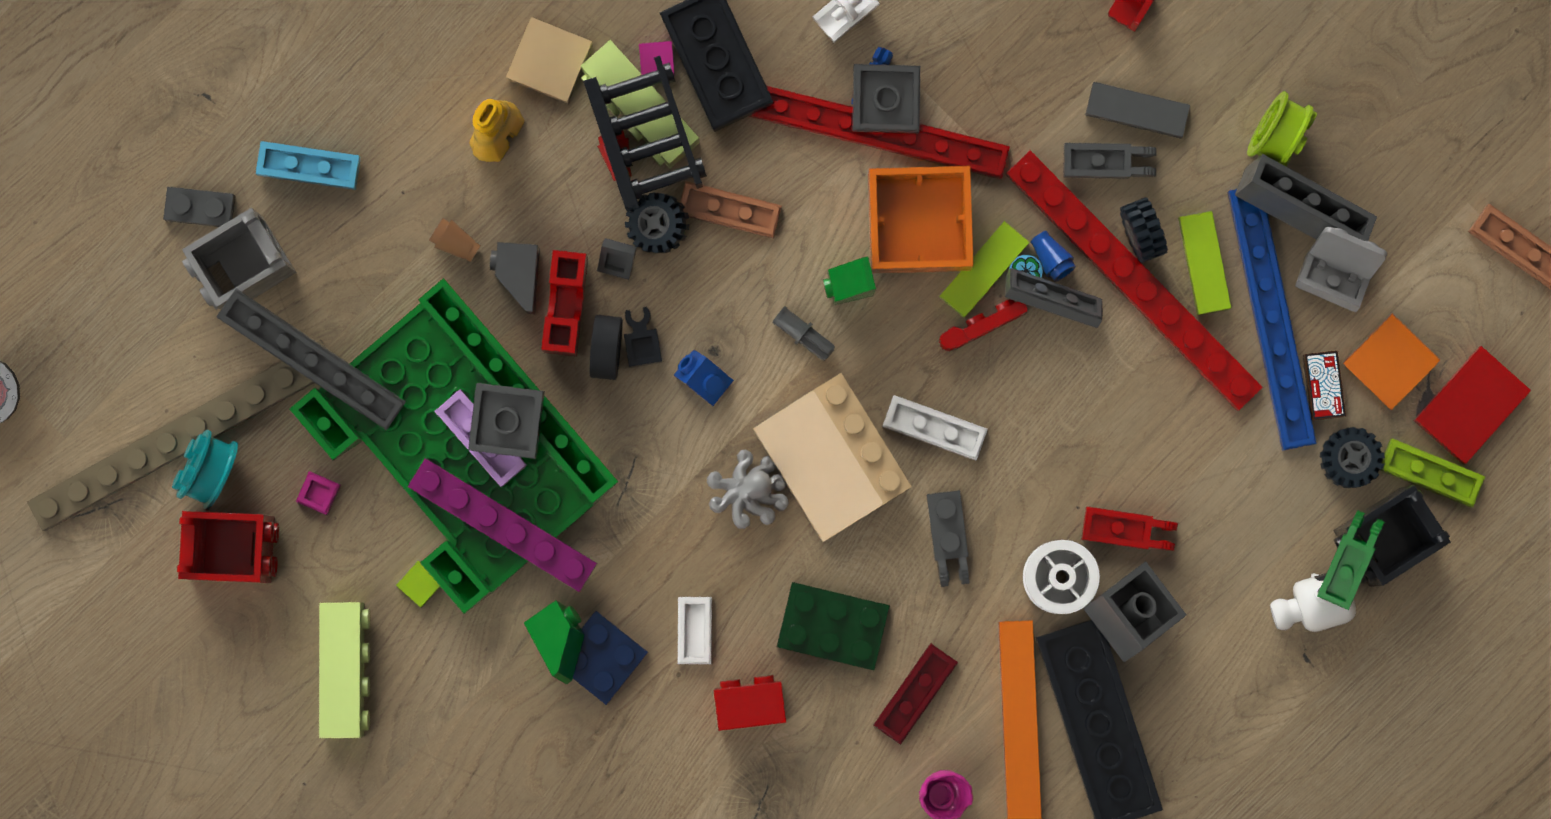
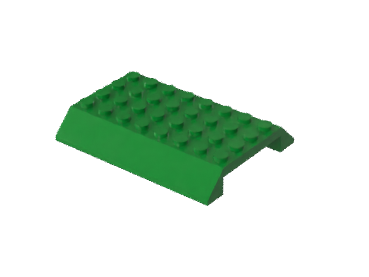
(425, 363)

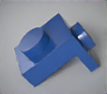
(703, 377)

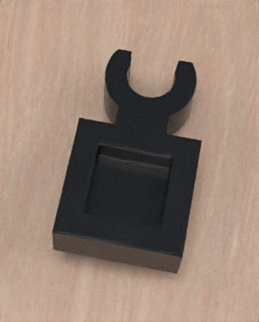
(642, 344)

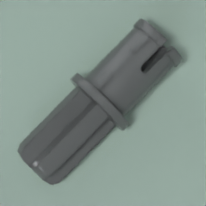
(804, 334)

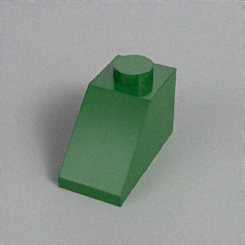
(850, 281)
(557, 638)

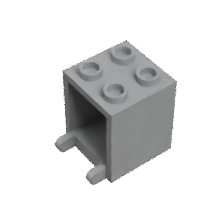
(246, 254)

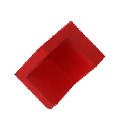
(1129, 12)

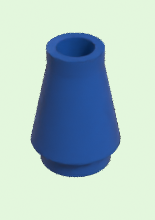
(1053, 257)

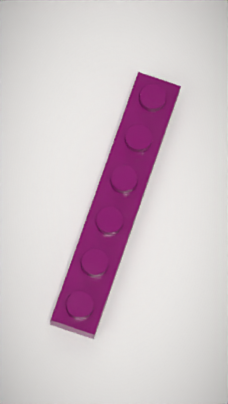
(502, 525)

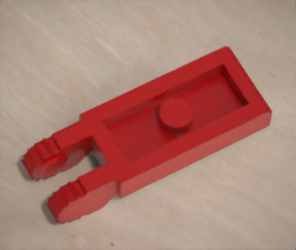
(981, 325)
(1124, 529)

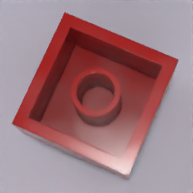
(749, 704)

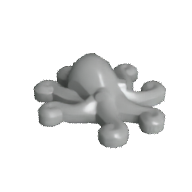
(749, 490)

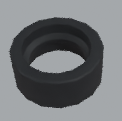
(606, 347)

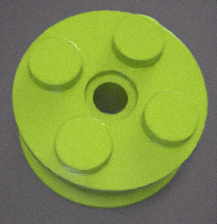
(1282, 130)

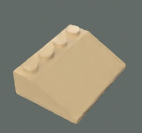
(832, 457)

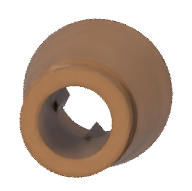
(454, 240)

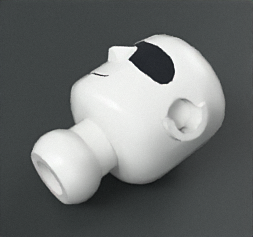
(1307, 607)

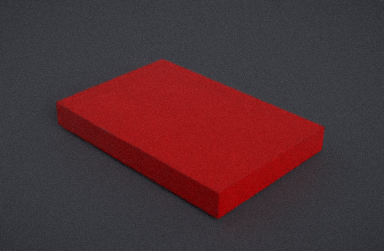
(1472, 405)

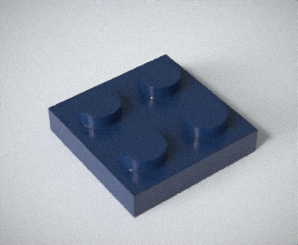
(606, 658)

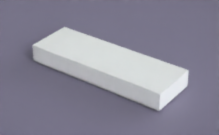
(935, 427)

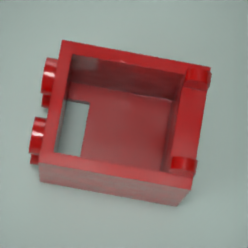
(221, 547)

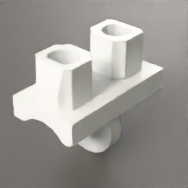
(843, 15)

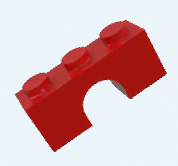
(565, 303)

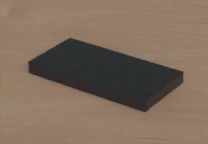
(717, 60)

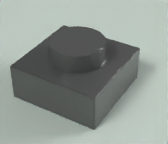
(616, 258)

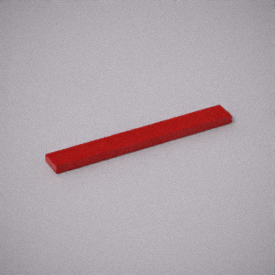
(928, 145)

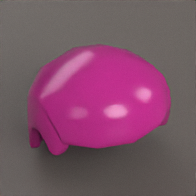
(945, 795)

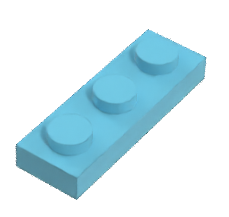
(308, 165)

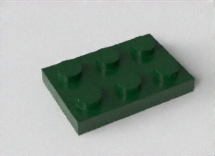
(833, 626)

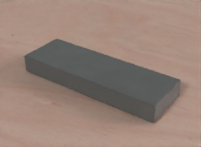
(1137, 110)
(1053, 297)

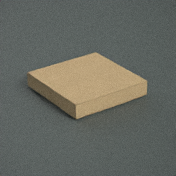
(549, 60)

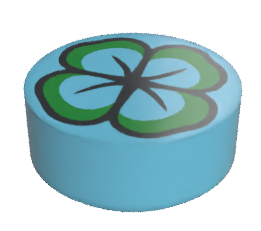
(1027, 264)

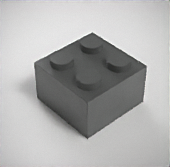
(1135, 611)

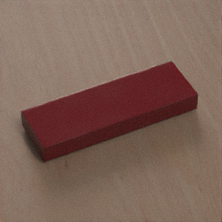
(915, 693)

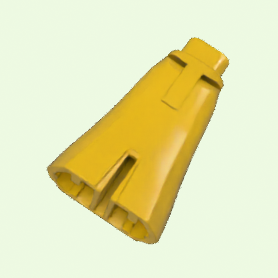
(492, 124)

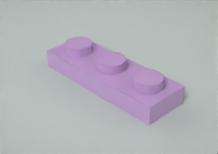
(458, 417)

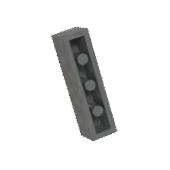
(1301, 201)

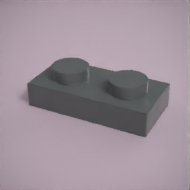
(198, 207)

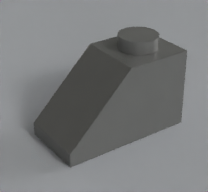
(517, 270)

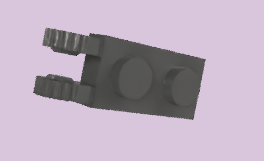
(1105, 160)
(948, 533)

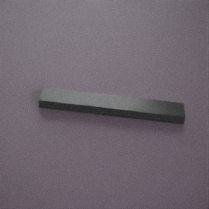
(311, 359)

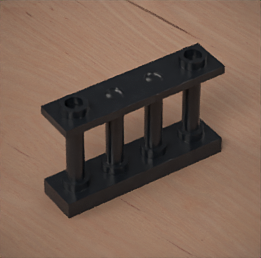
(612, 126)

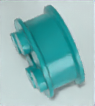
(205, 469)

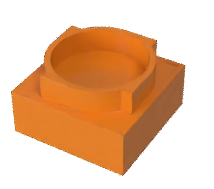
(920, 219)

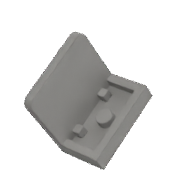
(1340, 268)

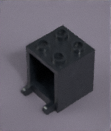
(1405, 539)

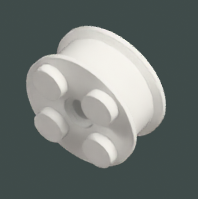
(1080, 572)

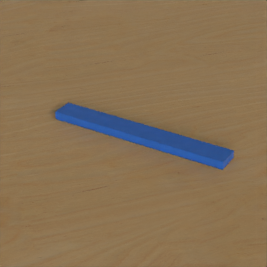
(1272, 324)

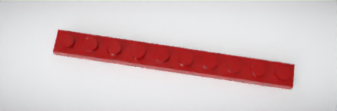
(1134, 280)

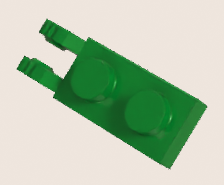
(1349, 564)

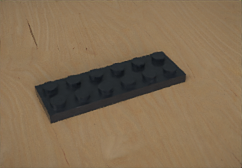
(1099, 722)

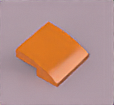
(1391, 361)

